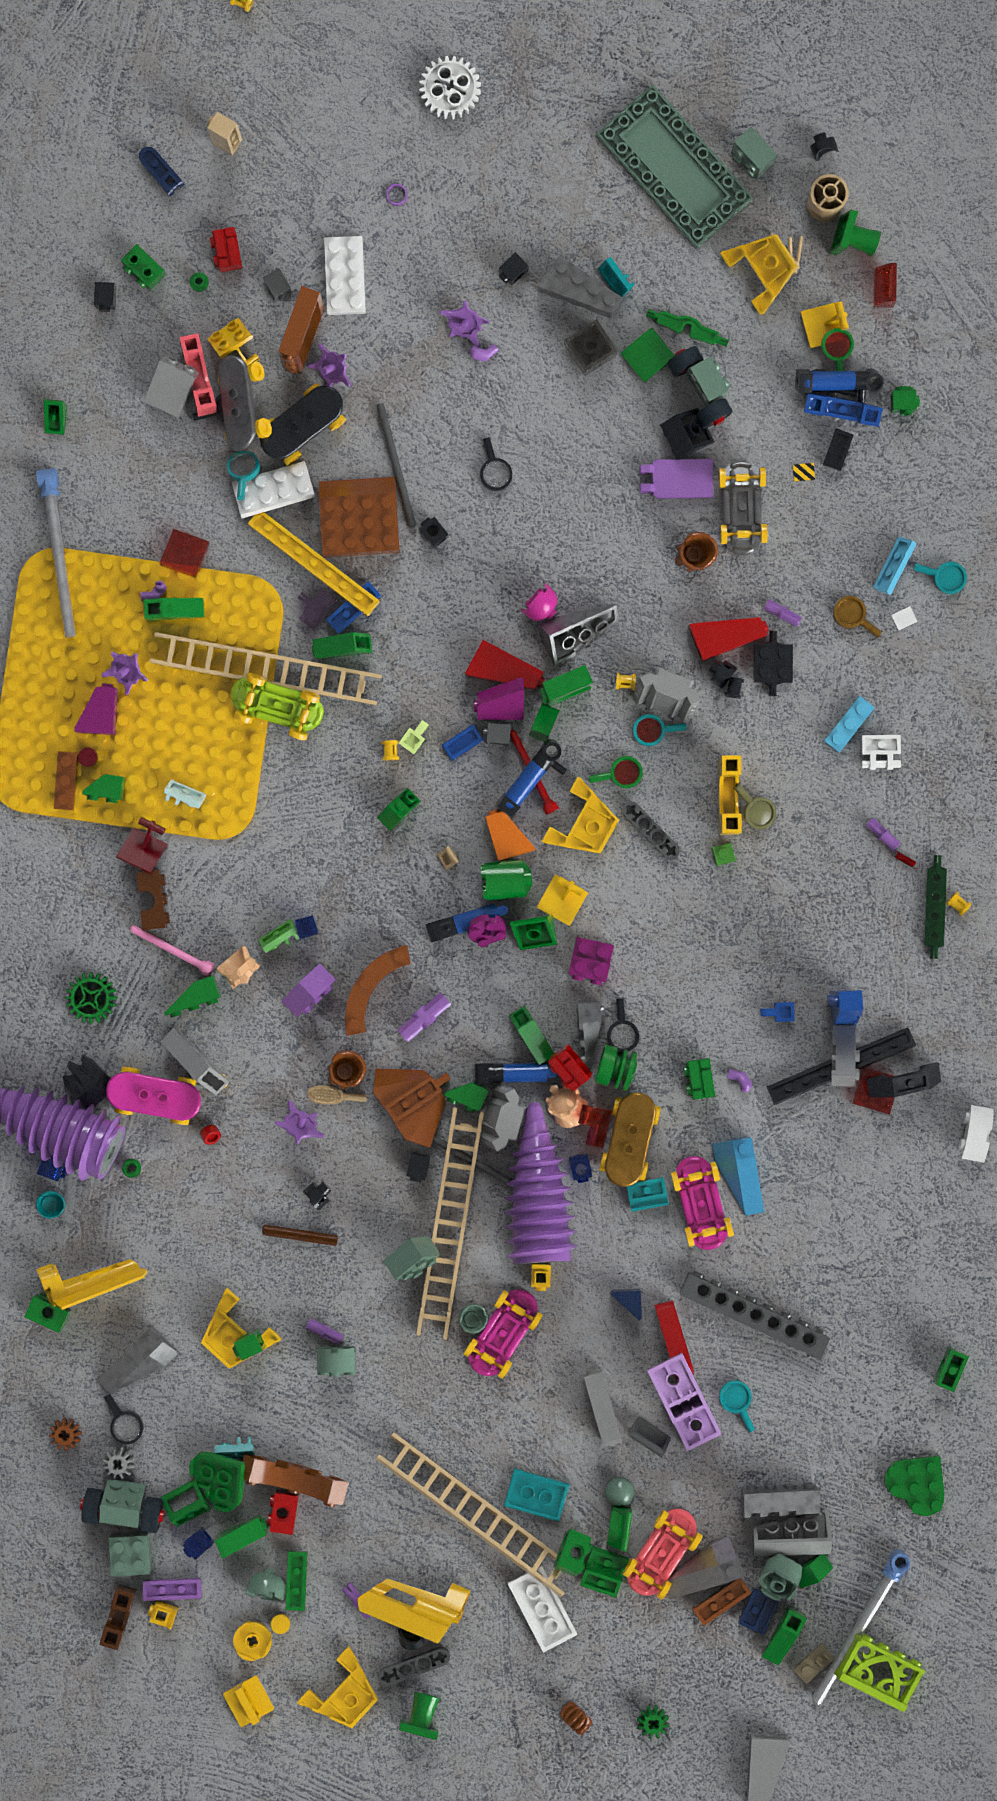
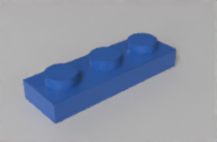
(348, 613)

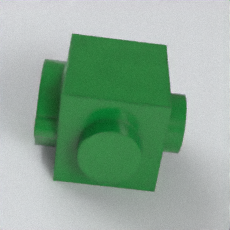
(904, 400)

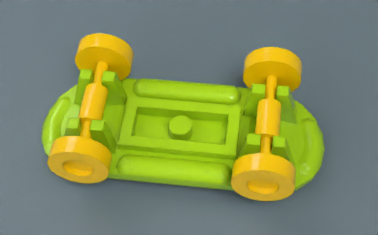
(276, 704)

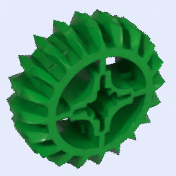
(96, 1004)

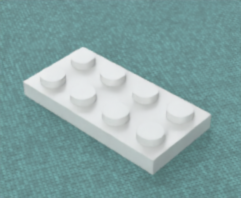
(344, 275)
(275, 489)
(542, 1610)

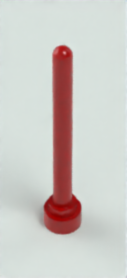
(549, 805)

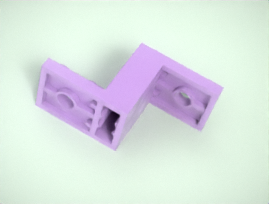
(684, 1401)

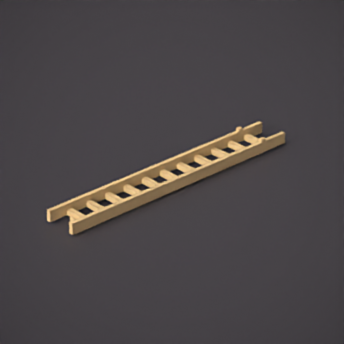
(361, 685)
(464, 1127)
(483, 1505)

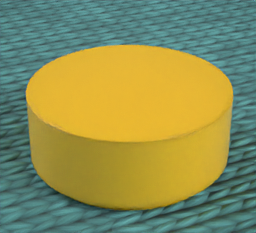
(280, 1623)

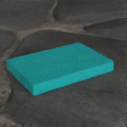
(536, 1494)

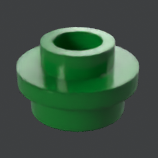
(202, 287)
(127, 1172)

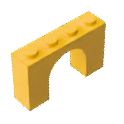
(728, 776)

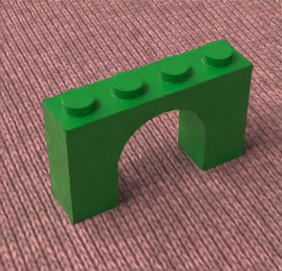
(566, 686)

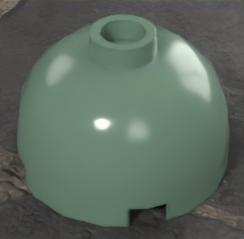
(266, 1585)

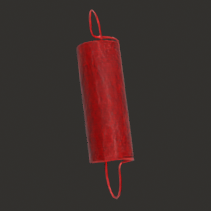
(903, 858)

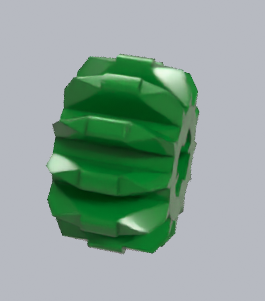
(652, 1715)

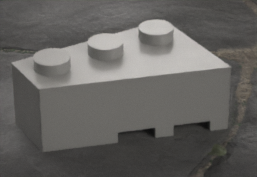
(845, 1055)

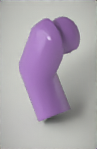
(483, 354)
(157, 592)
(742, 1078)

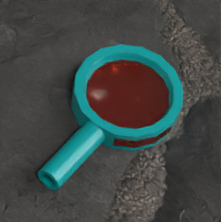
(650, 729)

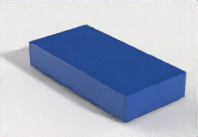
(462, 742)

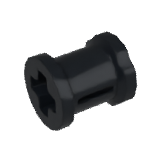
(734, 687)

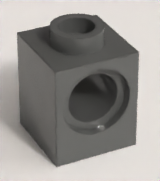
(277, 285)
(497, 734)

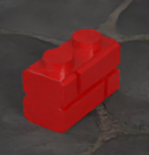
(227, 249)
(569, 1068)

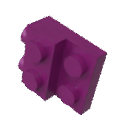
(590, 960)

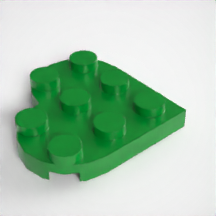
(220, 1478)
(918, 1482)

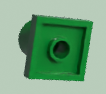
(851, 235)
(421, 1716)

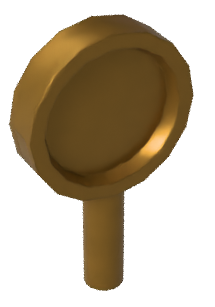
(851, 612)

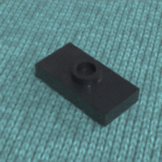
(838, 449)

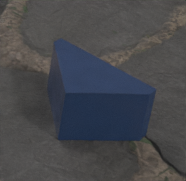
(630, 1300)

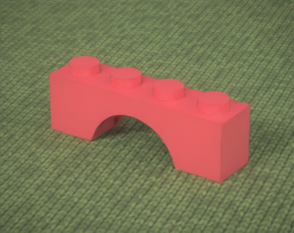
(201, 388)

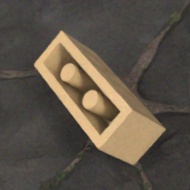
(224, 133)

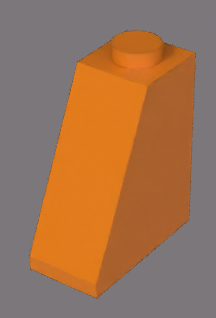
(506, 836)

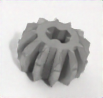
(111, 1461)

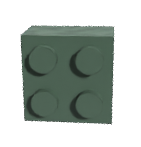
(753, 153)
(412, 1258)
(130, 1554)

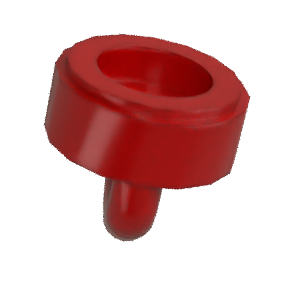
(210, 1134)

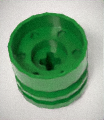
(616, 1067)

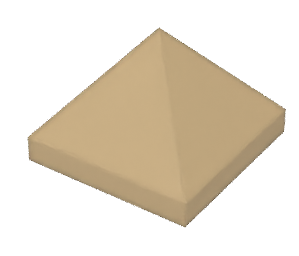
(447, 857)

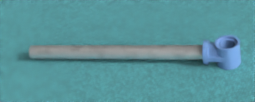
(48, 483)
(891, 1573)

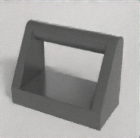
(649, 1436)

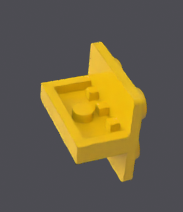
(248, 1701)

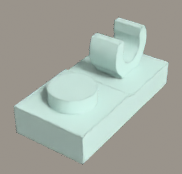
(184, 793)

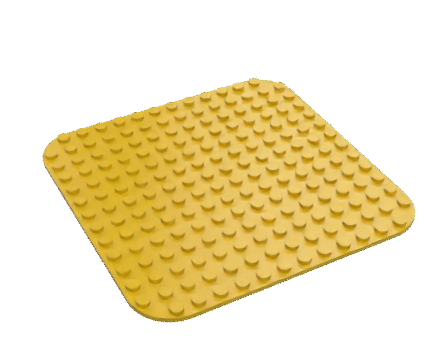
(166, 727)

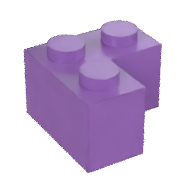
(309, 991)

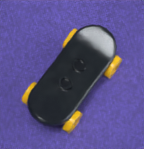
(302, 422)

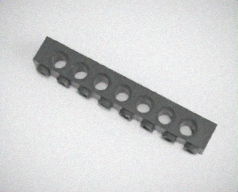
(815, 1347)

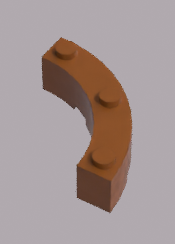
(366, 984)
(295, 1479)

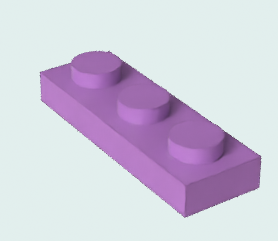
(172, 1589)

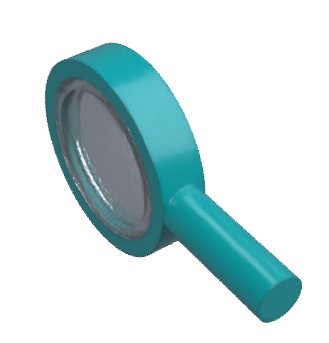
(242, 468)

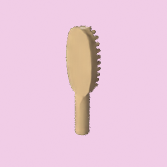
(332, 1095)

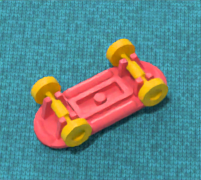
(662, 1552)

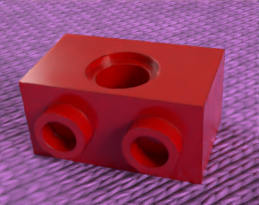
(286, 1523)

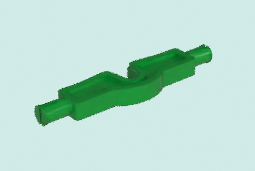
(697, 331)

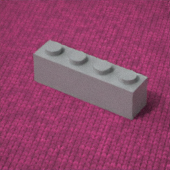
(795, 1536)

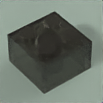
(590, 347)

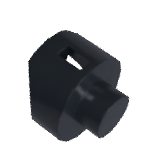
(822, 145)
(721, 672)
(317, 1194)
(409, 1640)

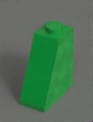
(342, 645)
(531, 1035)
(241, 1535)

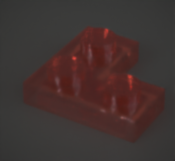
(598, 1120)

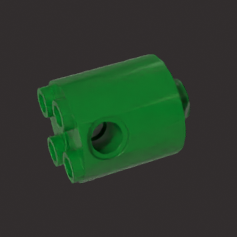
(506, 879)

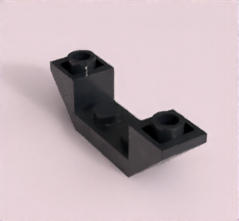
(904, 1084)

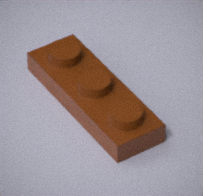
(65, 780)
(721, 1601)

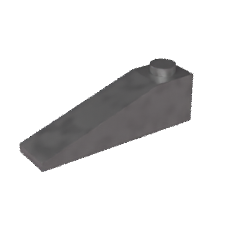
(589, 1025)
(707, 1569)

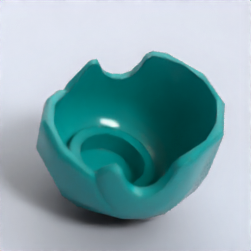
(50, 1204)

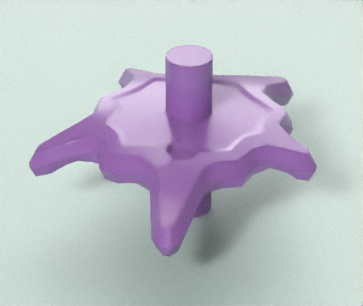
(464, 322)
(331, 367)
(125, 669)
(300, 1124)

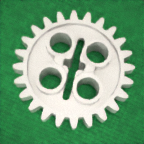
(457, 72)

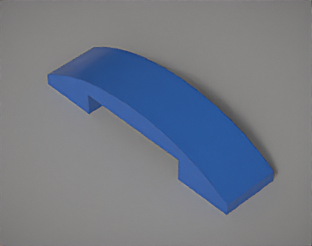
(843, 409)

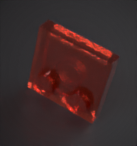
(184, 553)

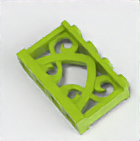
(888, 1696)

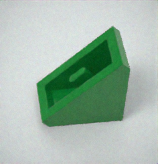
(55, 416)
(544, 722)
(815, 1570)

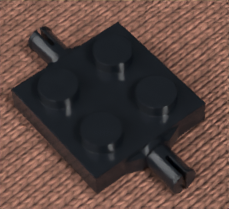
(773, 663)

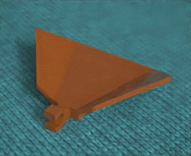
(411, 1101)

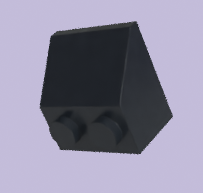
(686, 433)

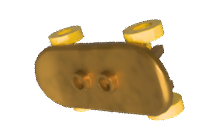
(630, 1139)

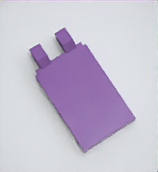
(679, 478)

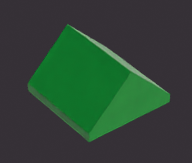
(534, 932)

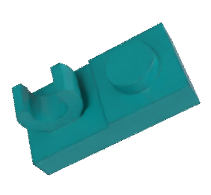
(615, 278)
(235, 1451)

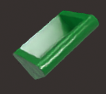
(190, 1511)
(619, 1527)

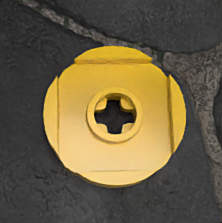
(258, 1650)

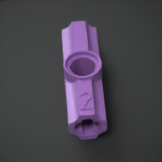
(424, 1017)

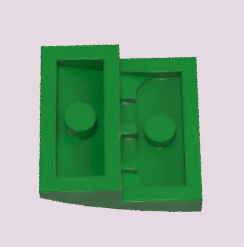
(647, 354)
(604, 1571)

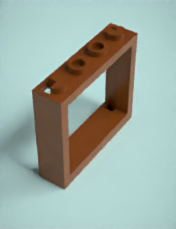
(301, 330)

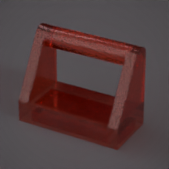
(885, 285)

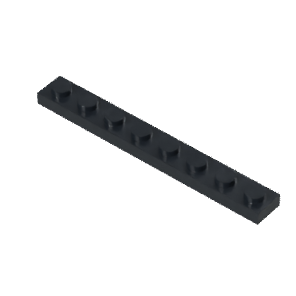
(821, 1073)

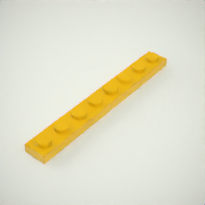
(314, 563)

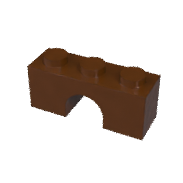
(156, 916)
(118, 1617)

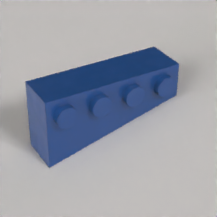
(845, 1006)

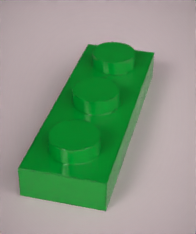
(296, 1580)

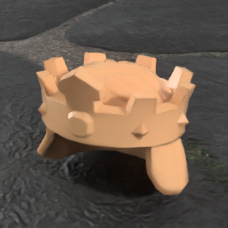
(238, 967)
(565, 1106)

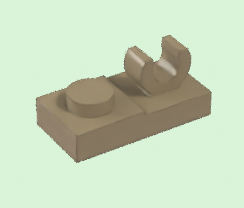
(813, 1663)

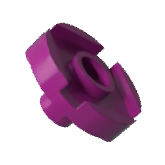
(495, 930)

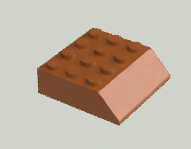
(359, 517)

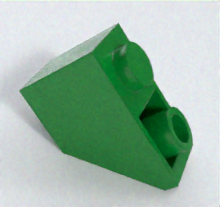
(106, 787)
(398, 809)
(469, 1095)

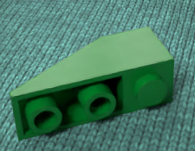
(173, 608)
(199, 992)
(784, 1635)

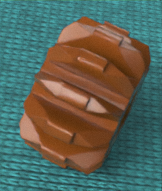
(60, 1439)
(575, 1718)

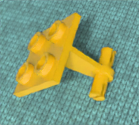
(822, 319)
(230, 339)
(562, 899)

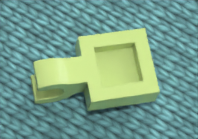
(412, 739)

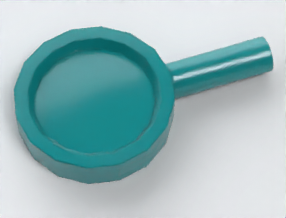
(948, 577)
(736, 1398)

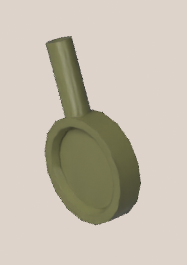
(758, 811)

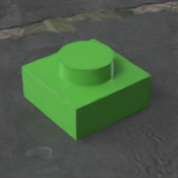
(723, 854)

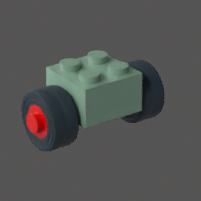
(707, 383)
(122, 1506)

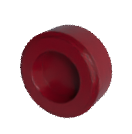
(88, 757)

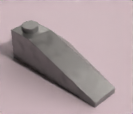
(571, 631)
(141, 1359)

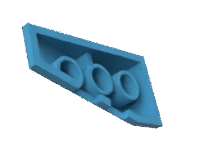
(739, 1168)

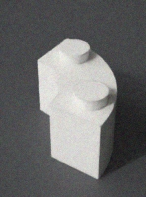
(976, 1137)

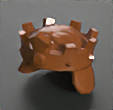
(697, 551)
(346, 1069)

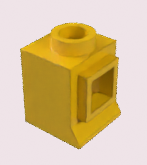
(540, 1268)
(171, 1611)

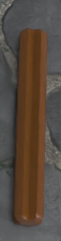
(301, 1235)

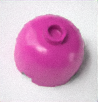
(541, 604)

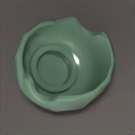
(473, 1318)
(619, 1491)

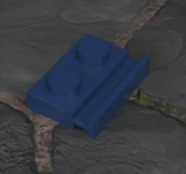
(758, 1611)

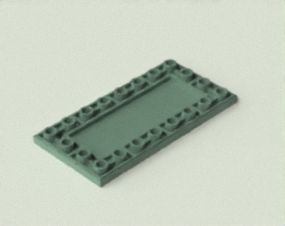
(674, 166)

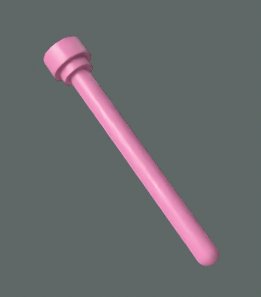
(205, 967)

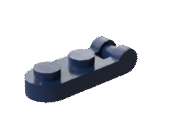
(159, 169)

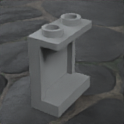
(171, 386)

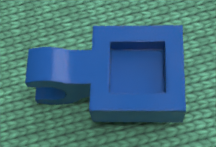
(782, 1012)

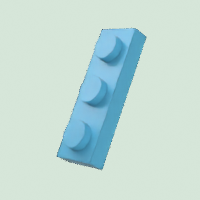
(894, 565)
(849, 724)

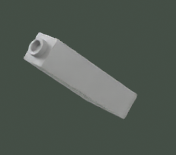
(194, 1062)
(602, 1407)
(765, 1764)

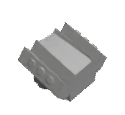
(667, 694)
(501, 1117)

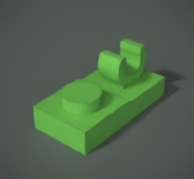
(278, 935)

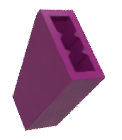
(501, 702)
(100, 712)

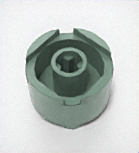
(336, 1360)
(780, 1577)

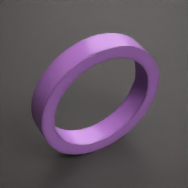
(396, 185)

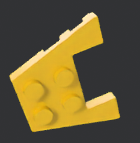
(771, 264)
(591, 827)
(224, 1331)
(350, 1699)

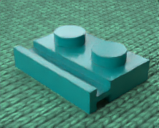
(647, 1194)

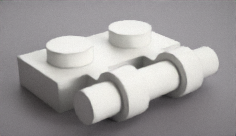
(881, 745)

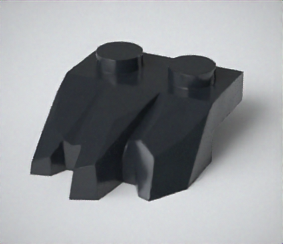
(86, 1081)

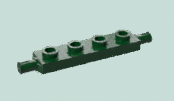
(935, 907)

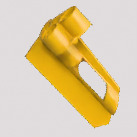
(88, 1285)
(428, 1616)

